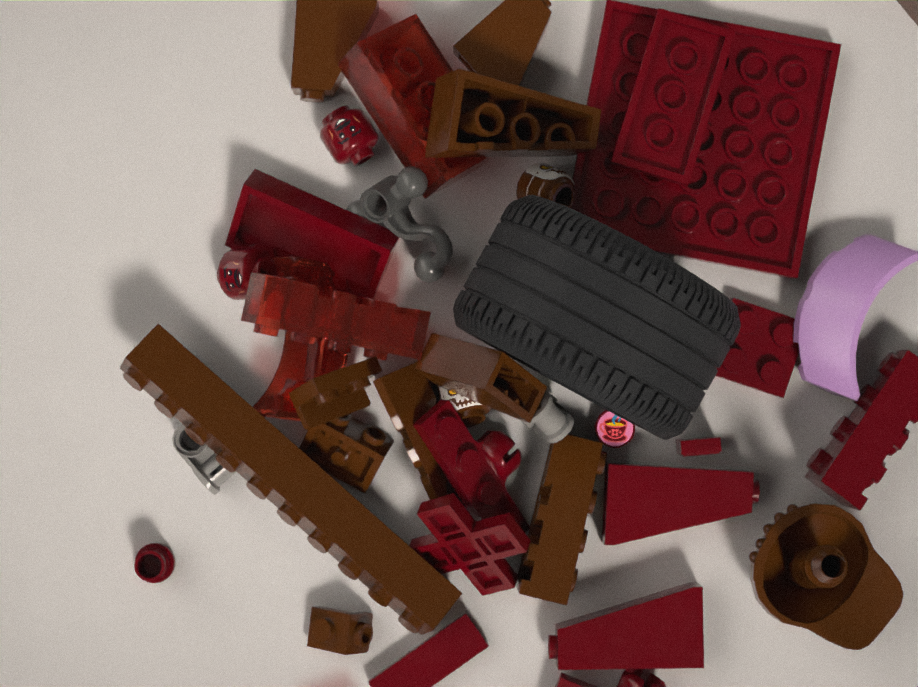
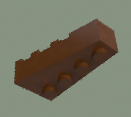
(500, 119)
(559, 519)

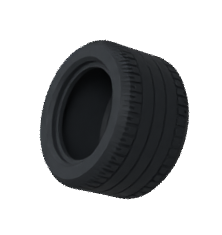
(598, 314)

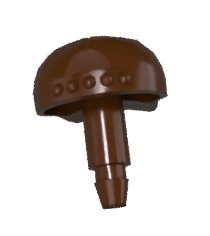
(824, 575)

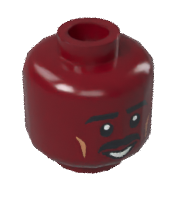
(349, 136)
(236, 269)

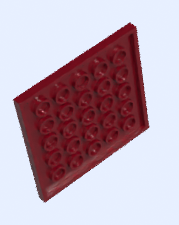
(754, 163)

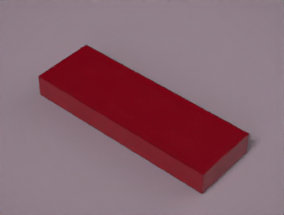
(434, 657)

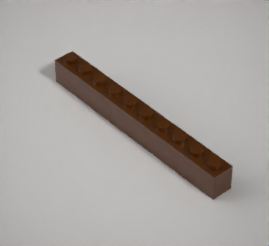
(289, 480)

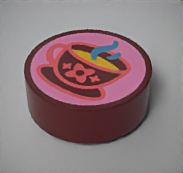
(613, 430)

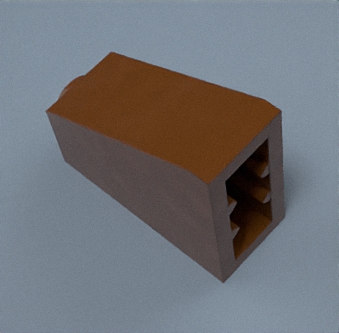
(322, 38)
(505, 40)
(481, 376)

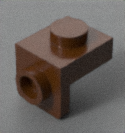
(340, 630)

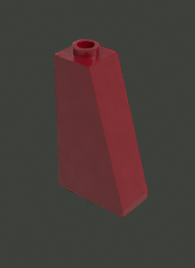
(664, 499)
(638, 634)

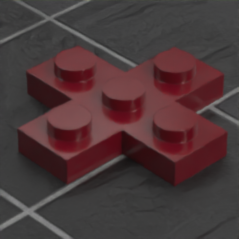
(469, 544)

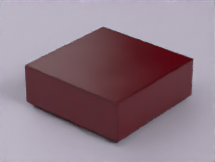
(698, 446)

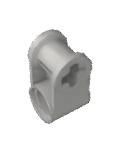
(551, 419)
(202, 462)

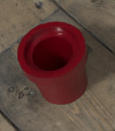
(166, 557)

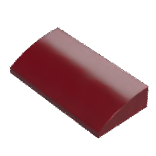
(305, 226)

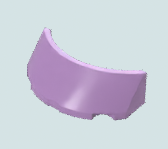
(836, 306)

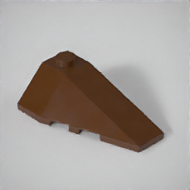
(406, 399)

